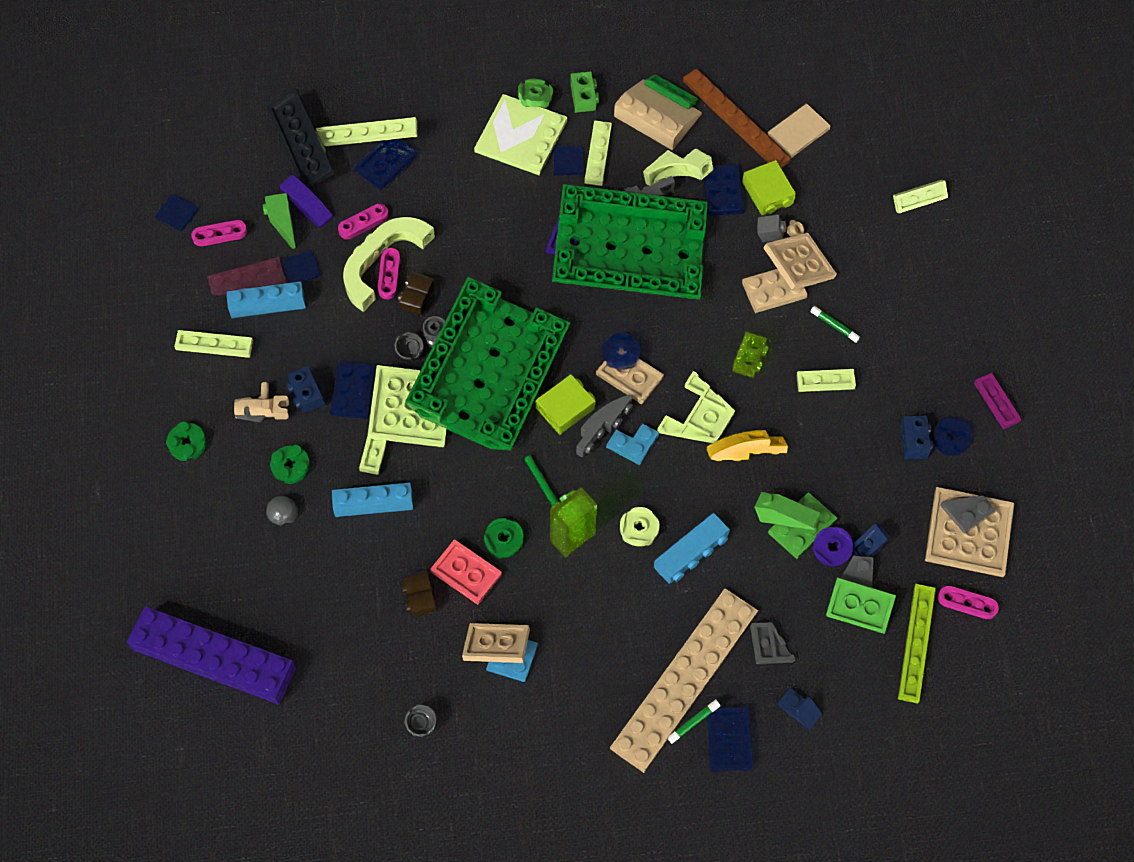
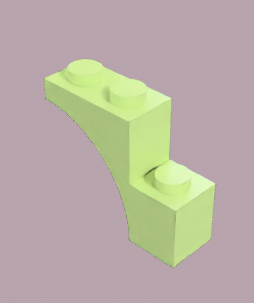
(695, 165)

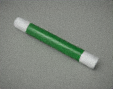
(835, 324)
(693, 721)

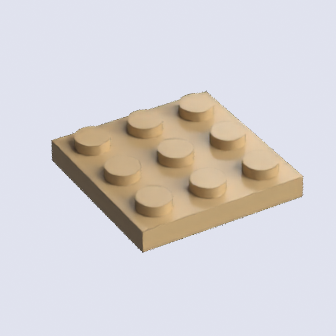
(800, 261)

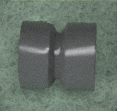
(431, 329)

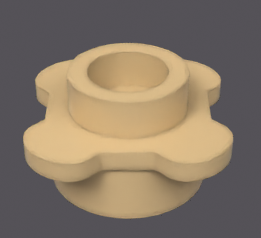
(795, 228)

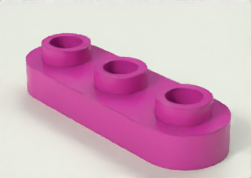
(358, 227)
(211, 233)
(388, 267)
(976, 601)

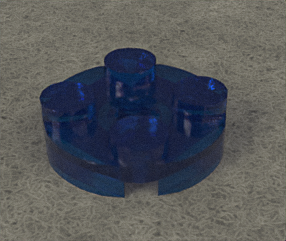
(619, 361)
(954, 426)

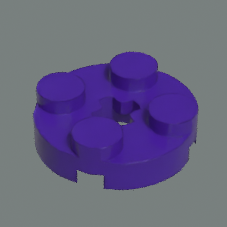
(832, 535)

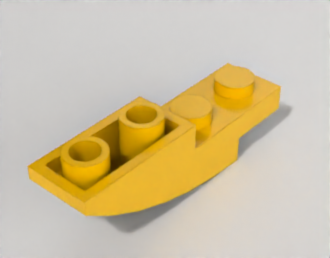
(740, 445)

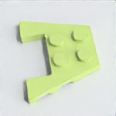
(706, 419)

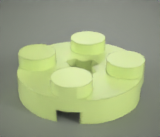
(631, 534)

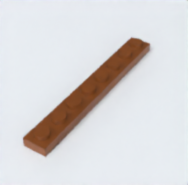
(735, 118)

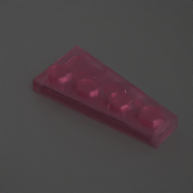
(250, 276)

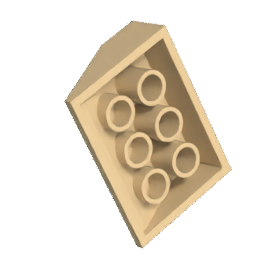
(655, 115)

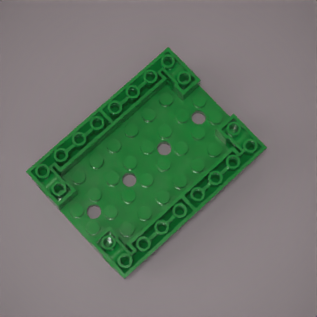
(630, 224)
(463, 357)

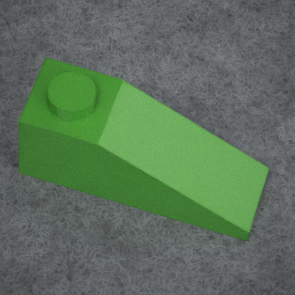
(279, 215)
(783, 511)

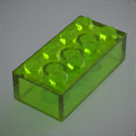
(572, 521)

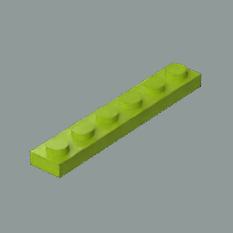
(916, 643)

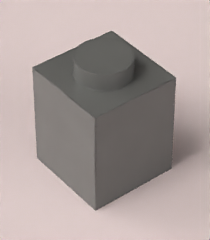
(771, 228)

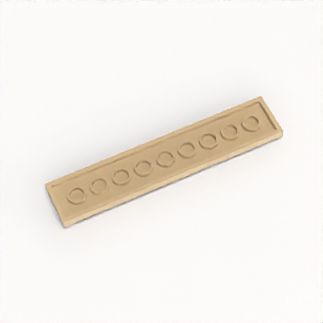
(683, 680)

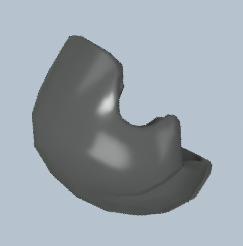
(409, 346)
(281, 510)
(420, 720)

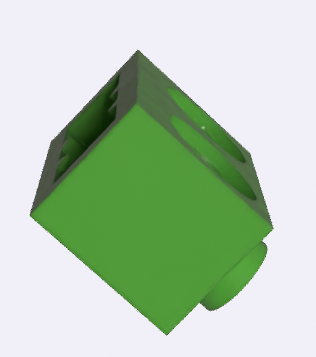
(583, 91)

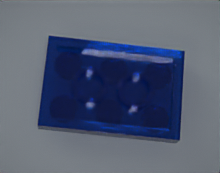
(385, 162)
(723, 190)
(353, 390)
(729, 740)

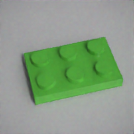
(798, 540)
(860, 605)

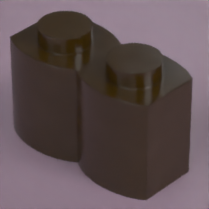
(417, 293)
(419, 594)

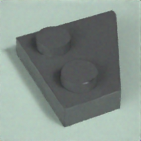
(968, 511)
(859, 570)
(768, 645)

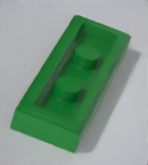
(671, 91)

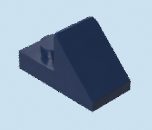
(871, 542)
(800, 709)

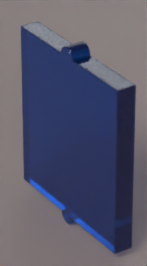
(568, 160)
(176, 212)
(300, 267)

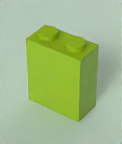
(769, 188)
(565, 404)

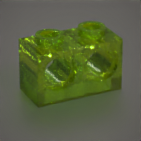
(748, 354)

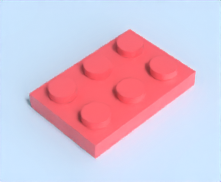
(466, 572)

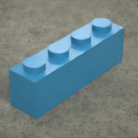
(265, 299)
(372, 499)
(691, 549)

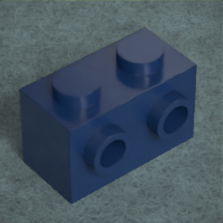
(305, 390)
(915, 437)

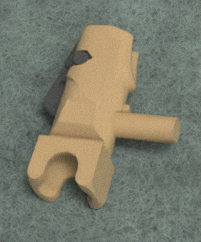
(262, 407)

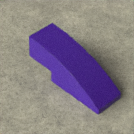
(306, 201)

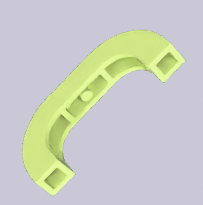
(375, 243)

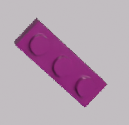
(997, 401)

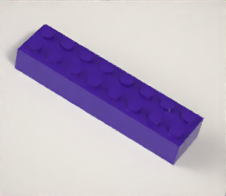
(211, 655)

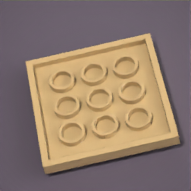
(978, 550)

